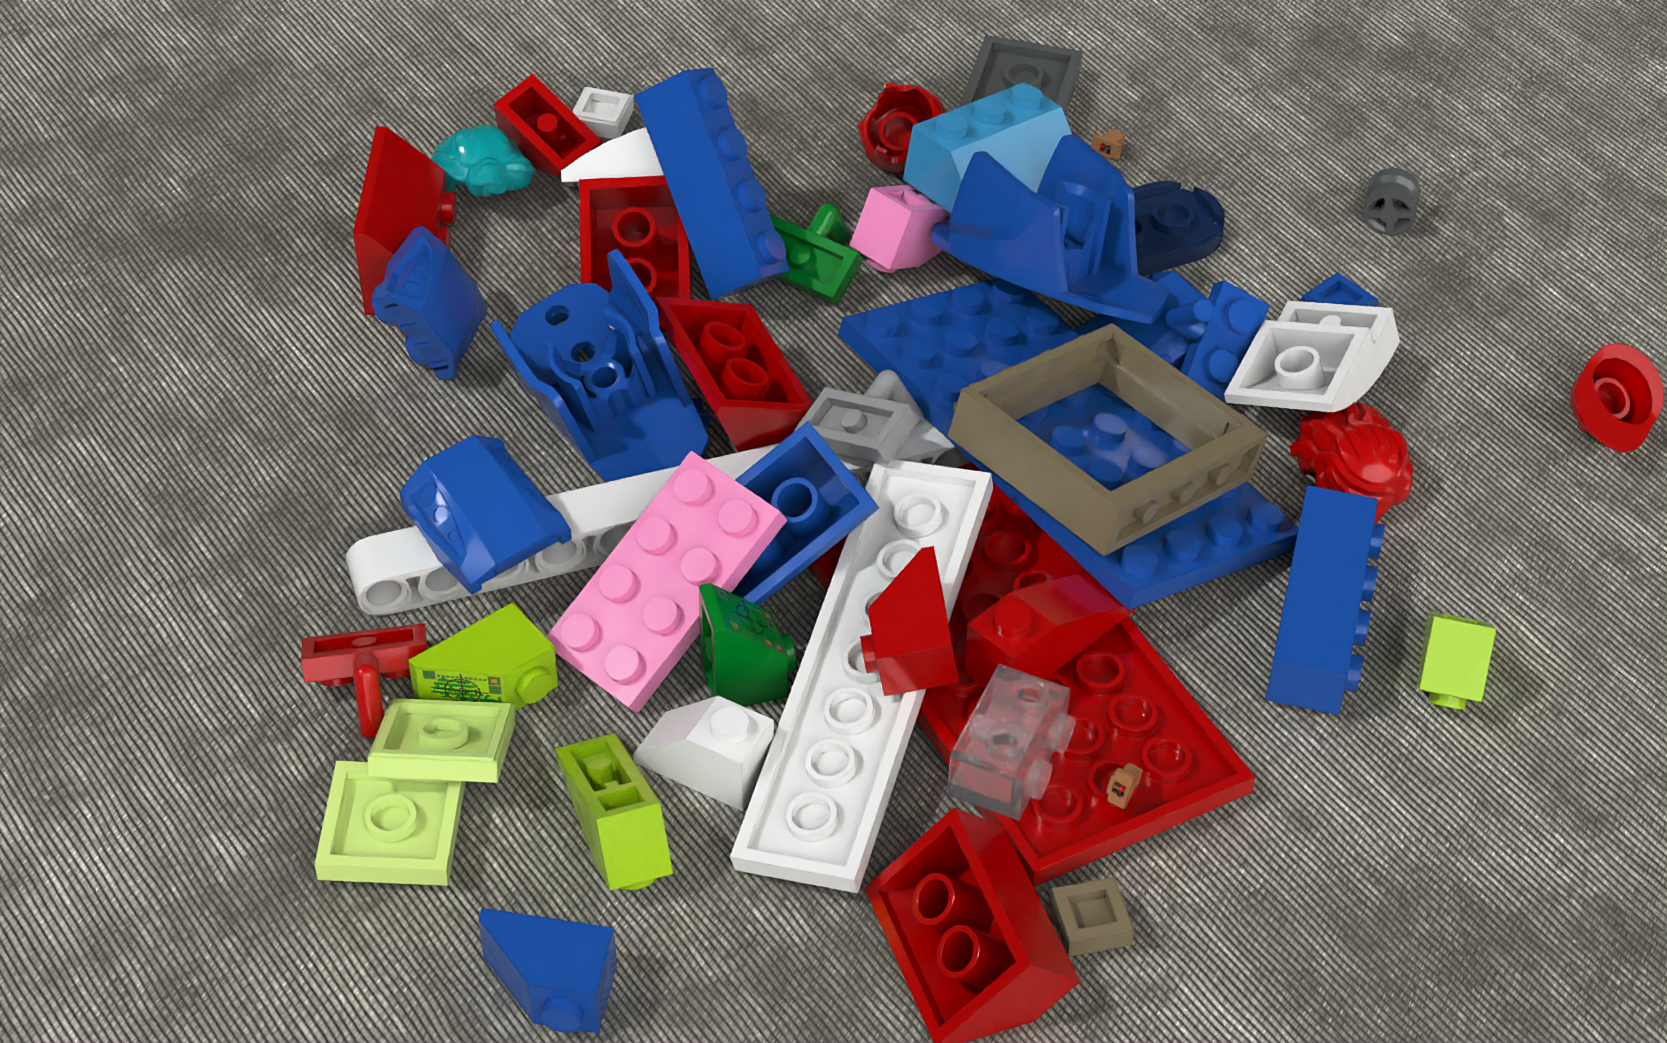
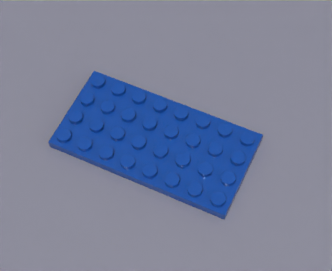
(984, 327)

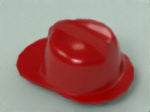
(1617, 397)

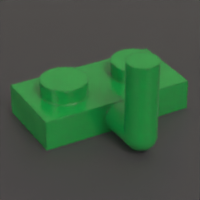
(817, 263)

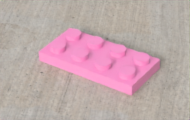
(645, 596)

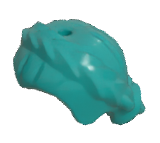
(483, 161)

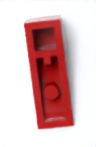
(1040, 627)

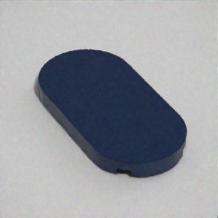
(1175, 225)

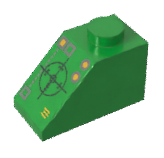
(742, 649)

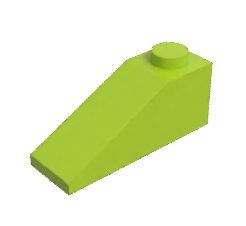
(616, 812)

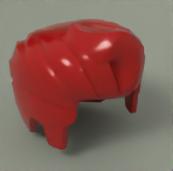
(889, 123)

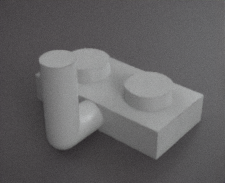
(866, 424)

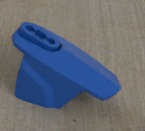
(1063, 241)
(627, 402)

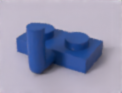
(1219, 334)

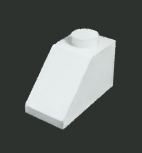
(710, 748)

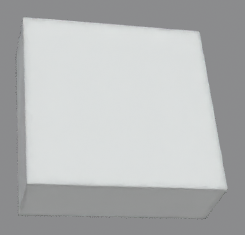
(604, 111)

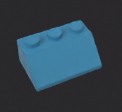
(1012, 126)

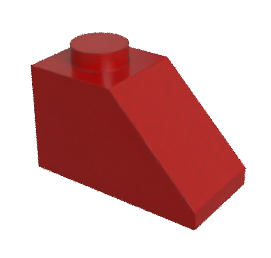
(543, 126)
(911, 631)

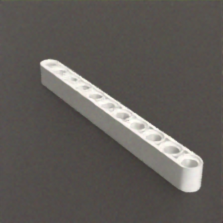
(402, 573)

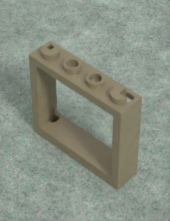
(1221, 439)

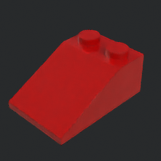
(645, 227)

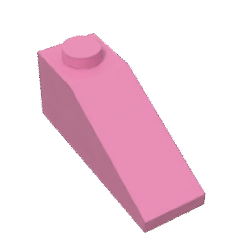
(897, 228)

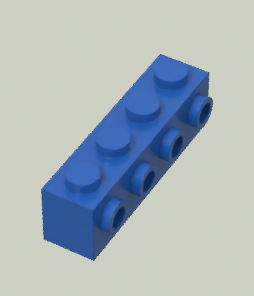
(712, 182)
(1323, 601)

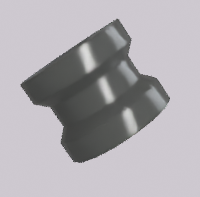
(1381, 210)

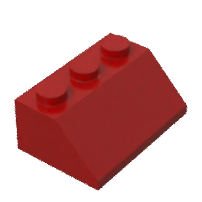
(397, 195)
(736, 369)
(970, 931)

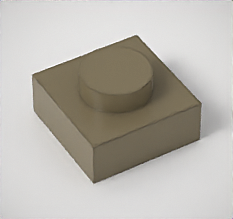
(1091, 916)

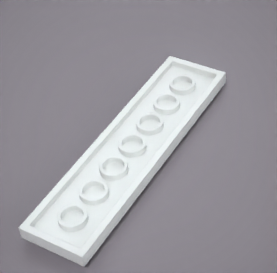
(838, 732)

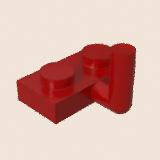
(360, 658)

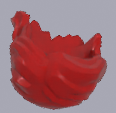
(1355, 455)

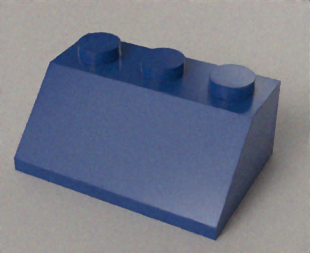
(817, 499)

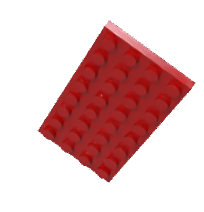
(1123, 710)

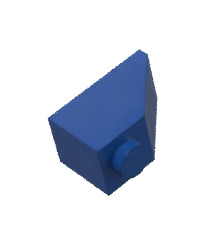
(552, 967)

